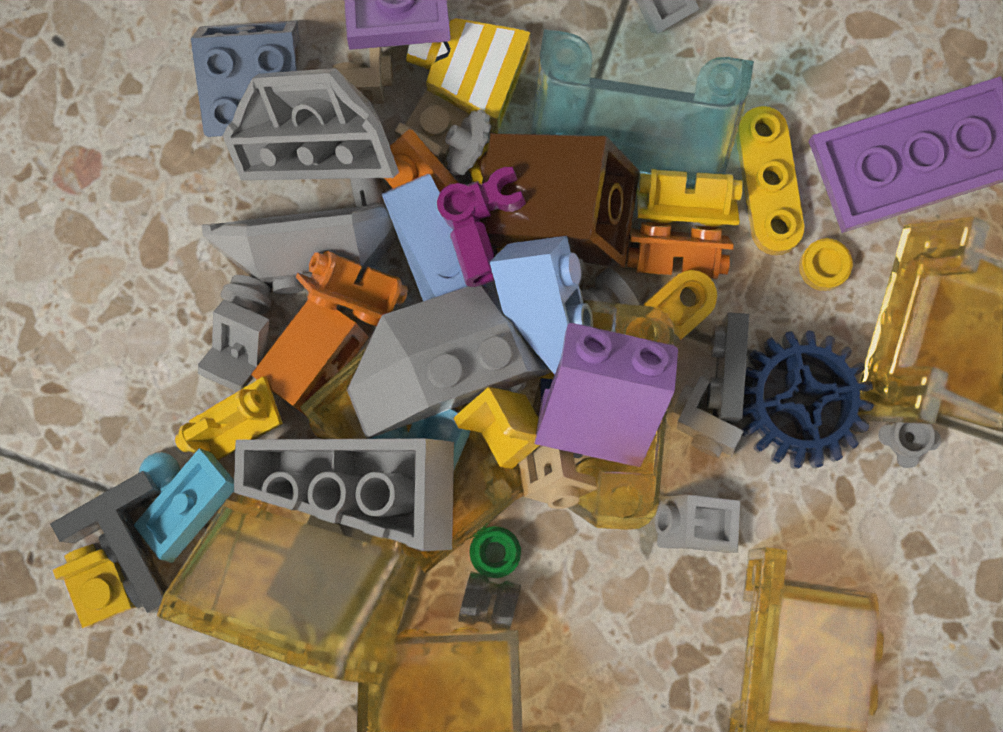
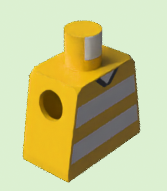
(475, 66)

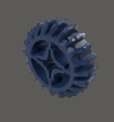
(844, 389)

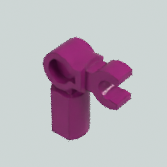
(463, 208)

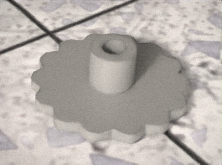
(467, 142)

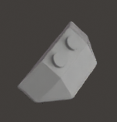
(307, 129)
(283, 245)
(438, 359)

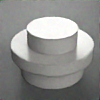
(248, 293)

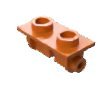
(660, 245)
(335, 284)

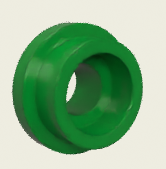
(491, 535)

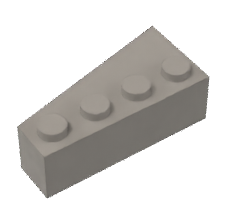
(368, 484)

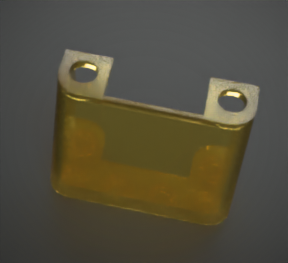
(629, 494)

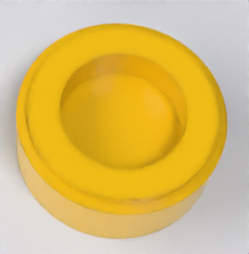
(825, 264)

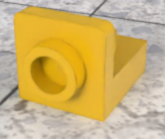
(94, 585)

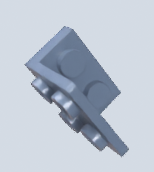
(229, 59)

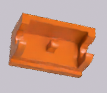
(310, 353)

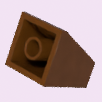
(570, 189)

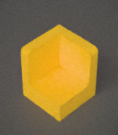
(505, 423)

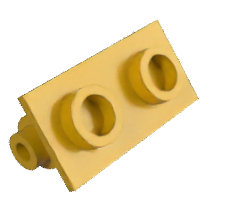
(665, 198)
(238, 417)

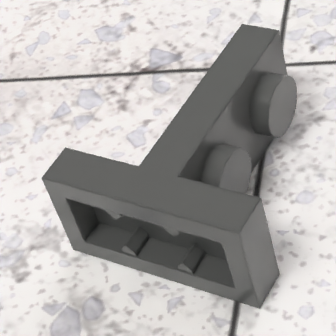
(120, 537)

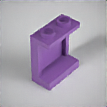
(607, 395)

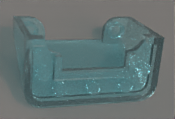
(645, 123)

